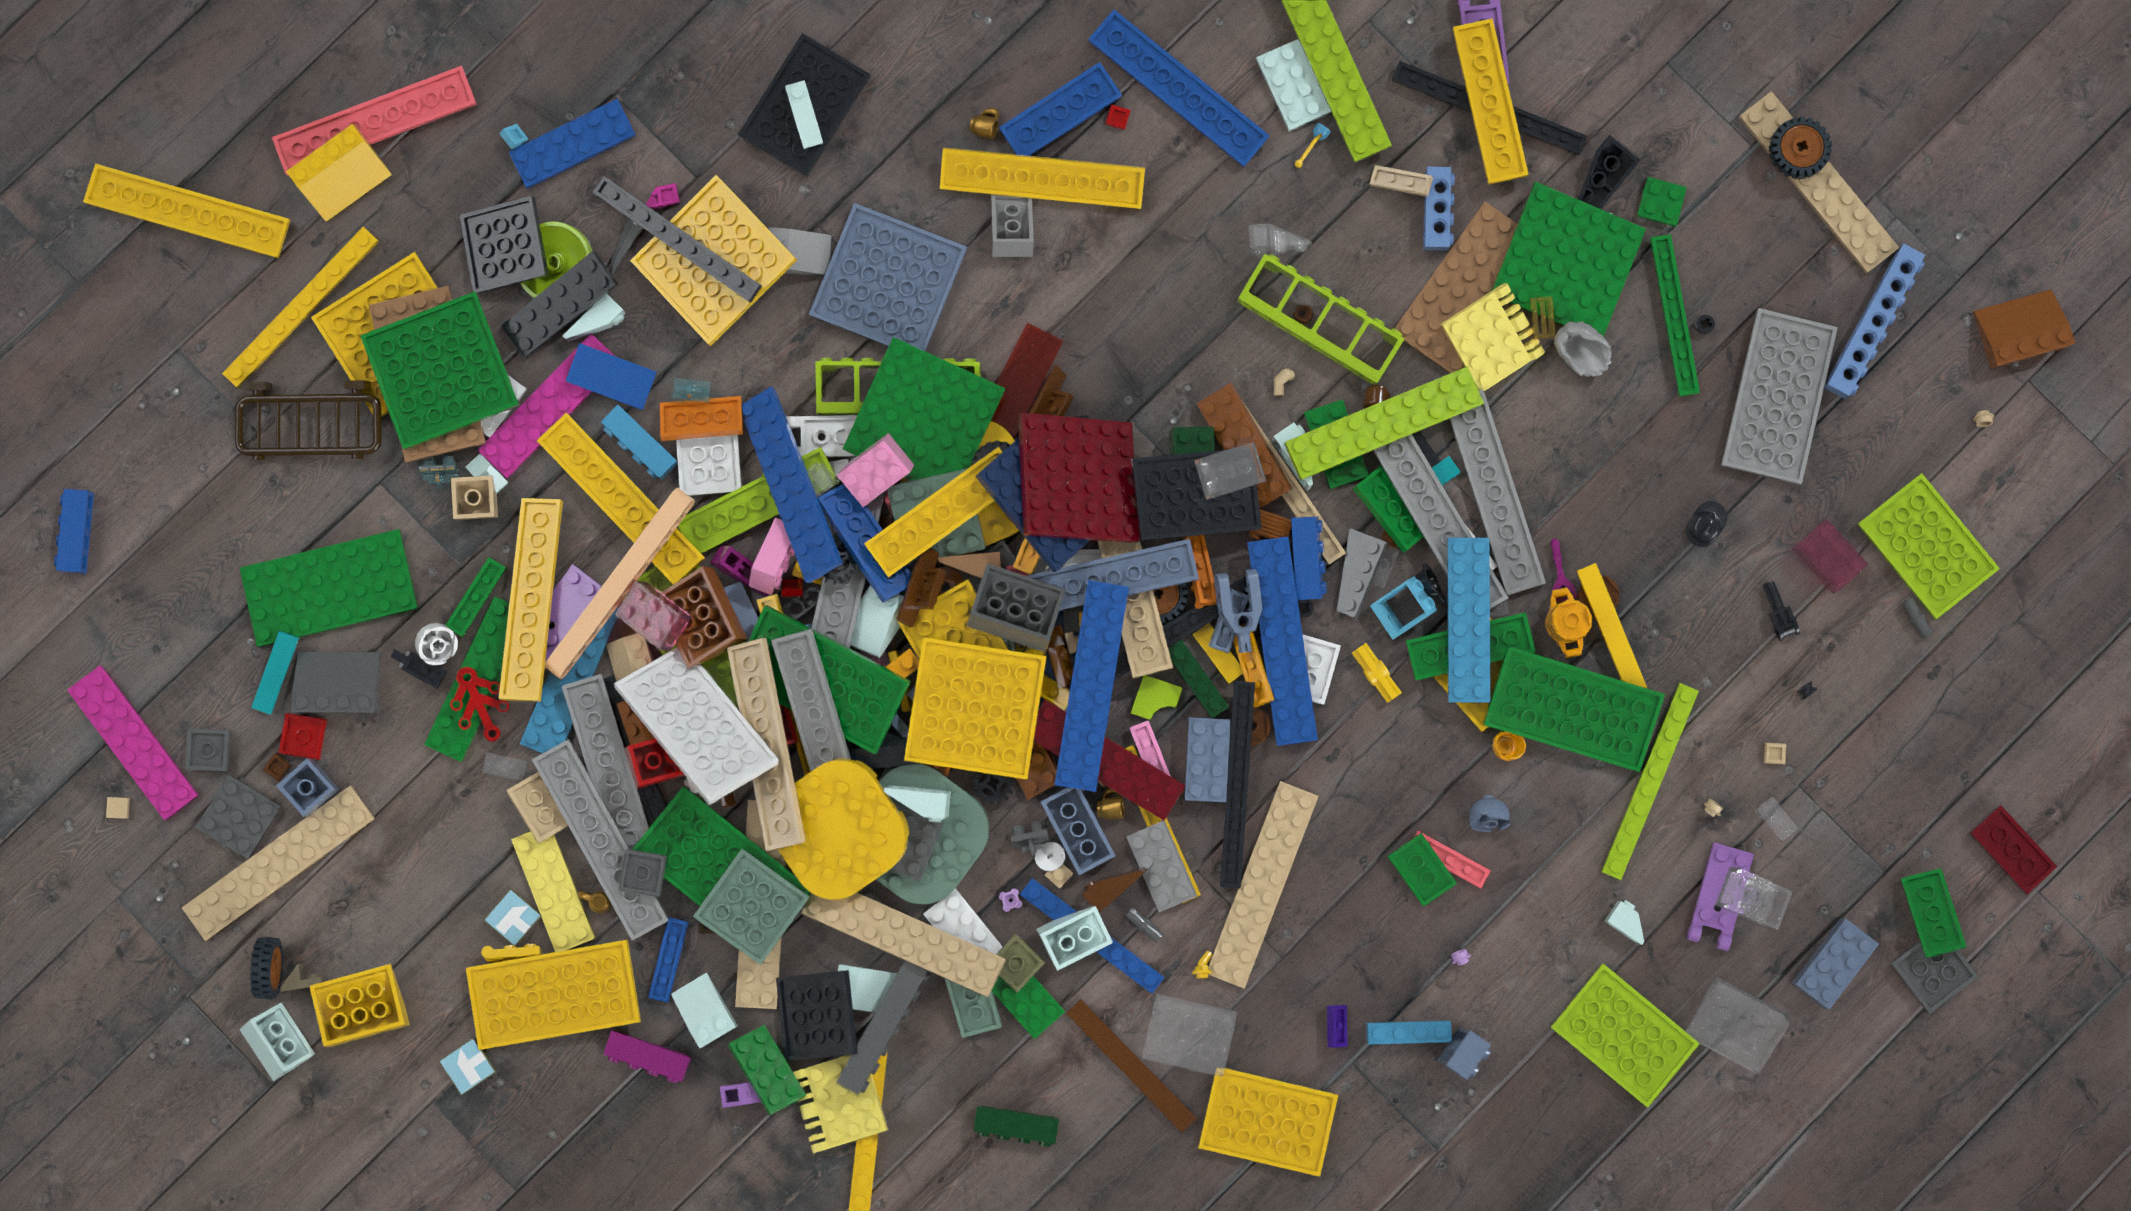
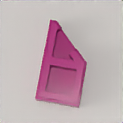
(664, 197)

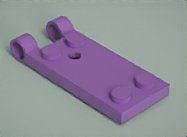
(1477, 13)
(568, 603)
(1718, 863)

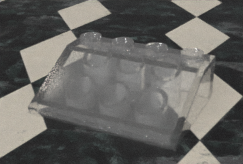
(1738, 1025)
(1189, 1035)

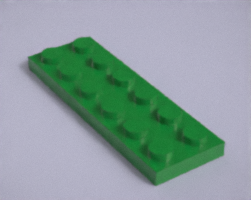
(1430, 653)

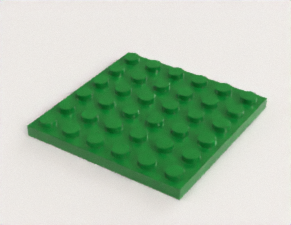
(1569, 254)
(439, 370)
(928, 410)

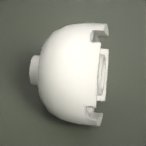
(436, 643)

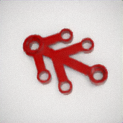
(477, 700)

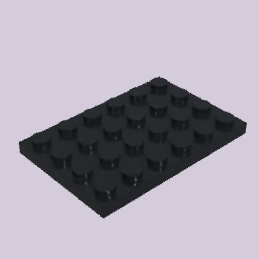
(832, 88)
(1174, 502)

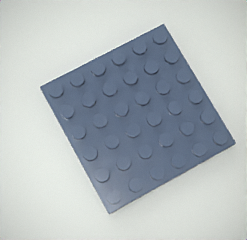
(887, 279)

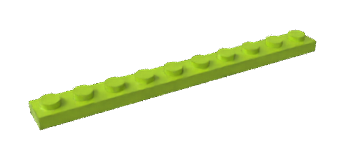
(1649, 781)

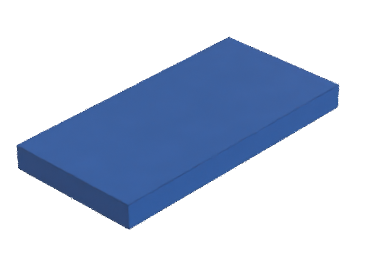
(611, 376)

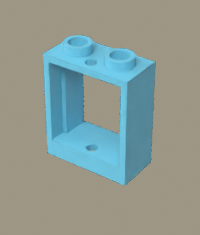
(1388, 617)

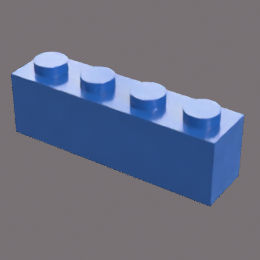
(74, 531)
(1307, 557)

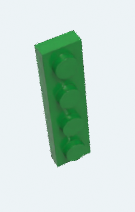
(476, 597)

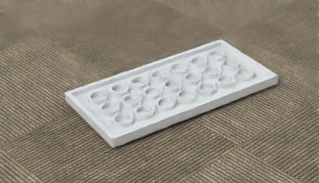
(696, 725)

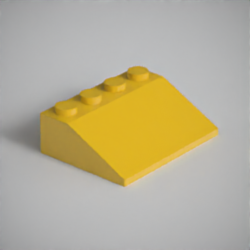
(339, 172)
(358, 1006)

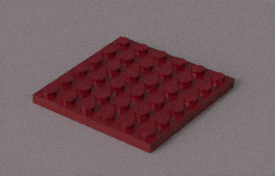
(1077, 478)

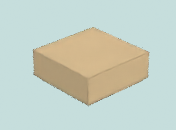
(1774, 753)
(117, 807)

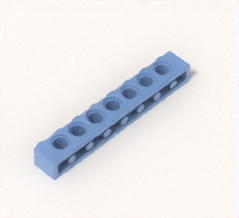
(1913, 261)

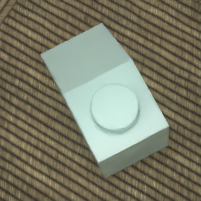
(1626, 921)

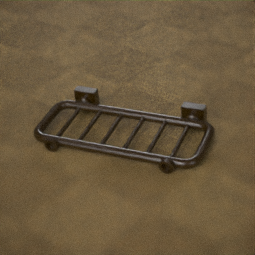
(357, 395)

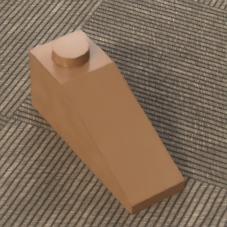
(971, 564)

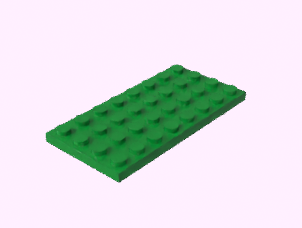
(329, 587)
(861, 689)
(1573, 708)
(700, 846)

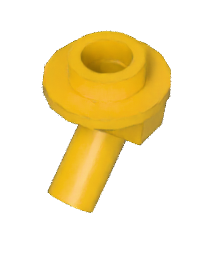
(1202, 970)

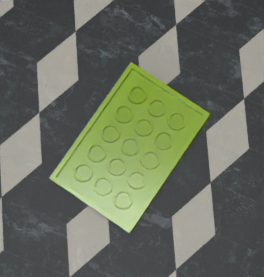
(1928, 546)
(1624, 1035)

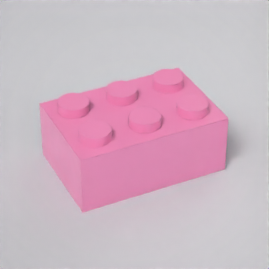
(875, 470)
(772, 559)

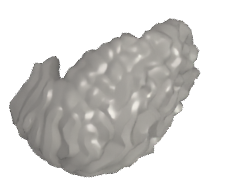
(1583, 349)

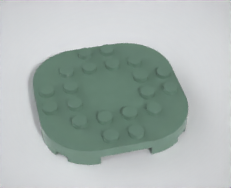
(959, 842)

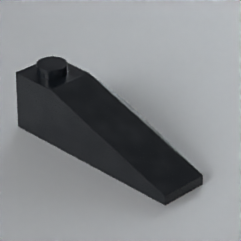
(1607, 172)
(889, 755)

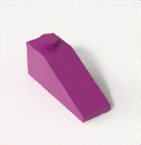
(735, 566)

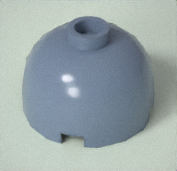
(1489, 814)

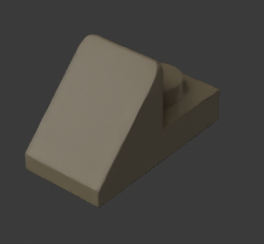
(297, 979)

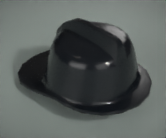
(1706, 524)
(1430, 583)

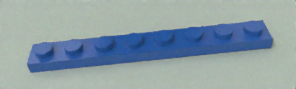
(1114, 953)

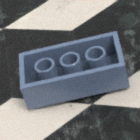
(1207, 760)
(1078, 829)
(1834, 963)
(1464, 1053)

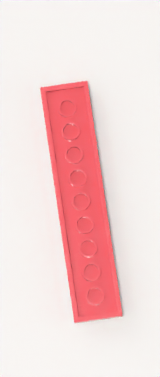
(382, 116)

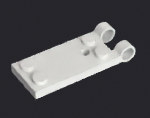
(834, 427)

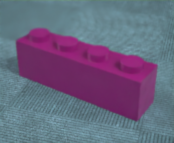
(647, 1055)

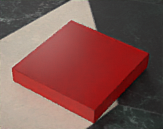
(302, 736)

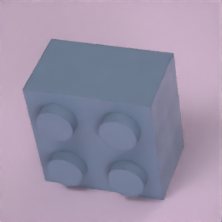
(307, 787)

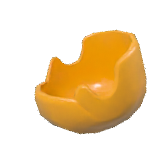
(1508, 746)

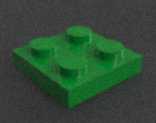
(1661, 201)

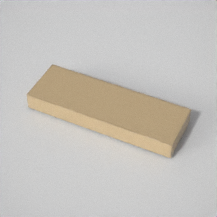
(1401, 180)

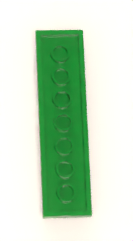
(487, 660)

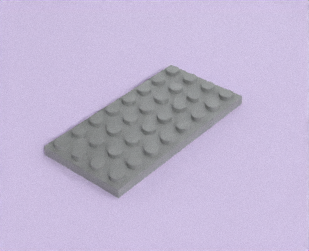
(1779, 396)

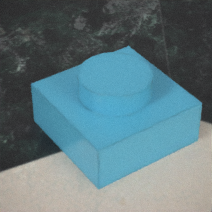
(514, 136)

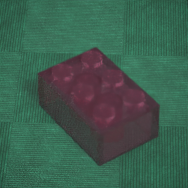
(1829, 556)
(653, 615)

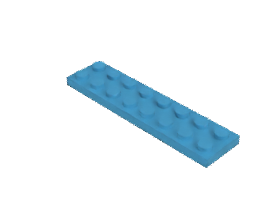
(1468, 620)
(551, 718)

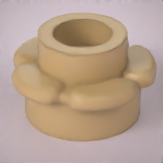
(1984, 418)
(1713, 807)

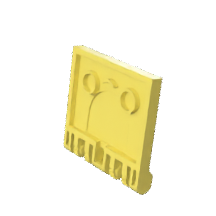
(1489, 340)
(840, 1112)

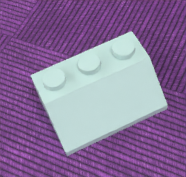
(277, 1041)

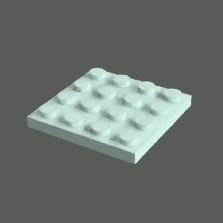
(1293, 85)

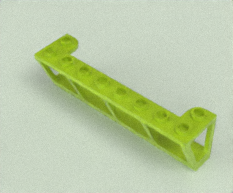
(1309, 336)
(853, 408)

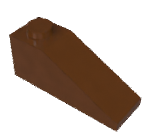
(1109, 888)

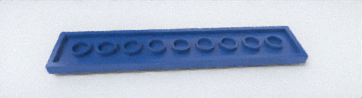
(1178, 88)
(790, 485)
(1283, 642)
(1091, 685)

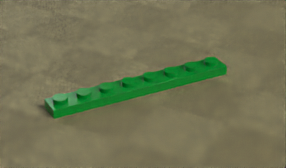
(1674, 315)

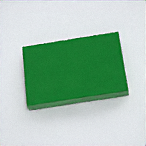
(1422, 869)

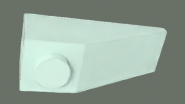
(804, 114)
(598, 318)

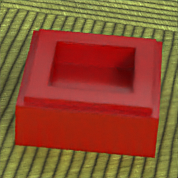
(1118, 117)
(792, 587)

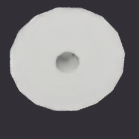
(1050, 856)

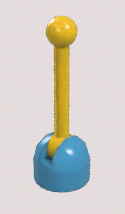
(1320, 133)

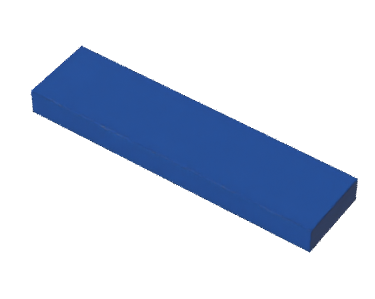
(668, 959)

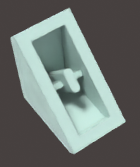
(482, 467)

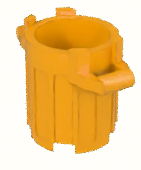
(1567, 622)

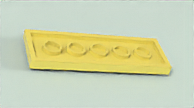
(554, 891)

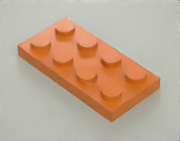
(701, 419)

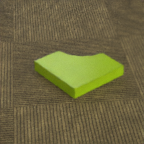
(1154, 695)

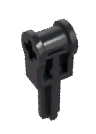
(1782, 616)

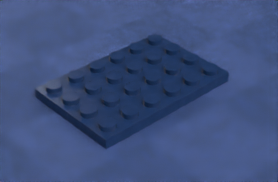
(1003, 483)

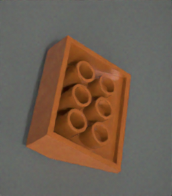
(2023, 329)
(713, 619)

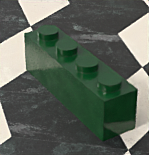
(1197, 680)
(1016, 1124)

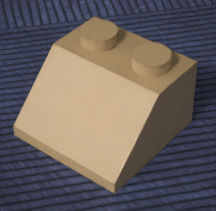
(474, 498)
(629, 655)

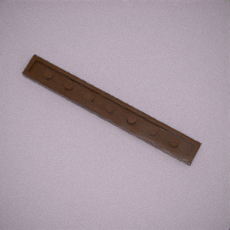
(1131, 1065)

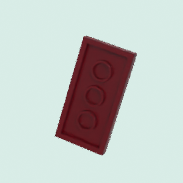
(2013, 849)

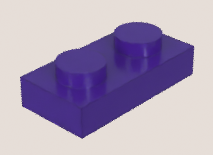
(1337, 1025)

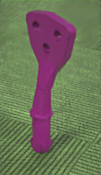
(1561, 579)

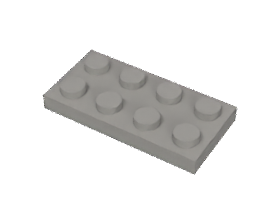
(1165, 870)

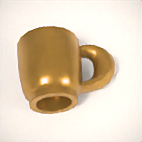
(984, 125)
(1112, 807)
(597, 901)

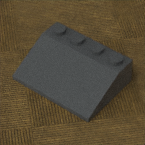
(1016, 607)
(337, 683)

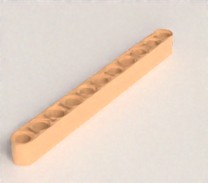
(619, 583)

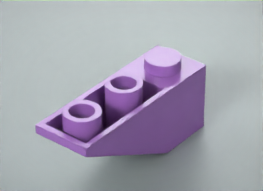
(738, 1094)

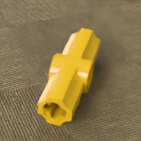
(1376, 673)

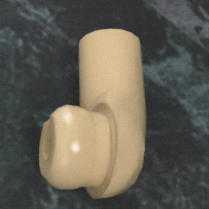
(1279, 381)

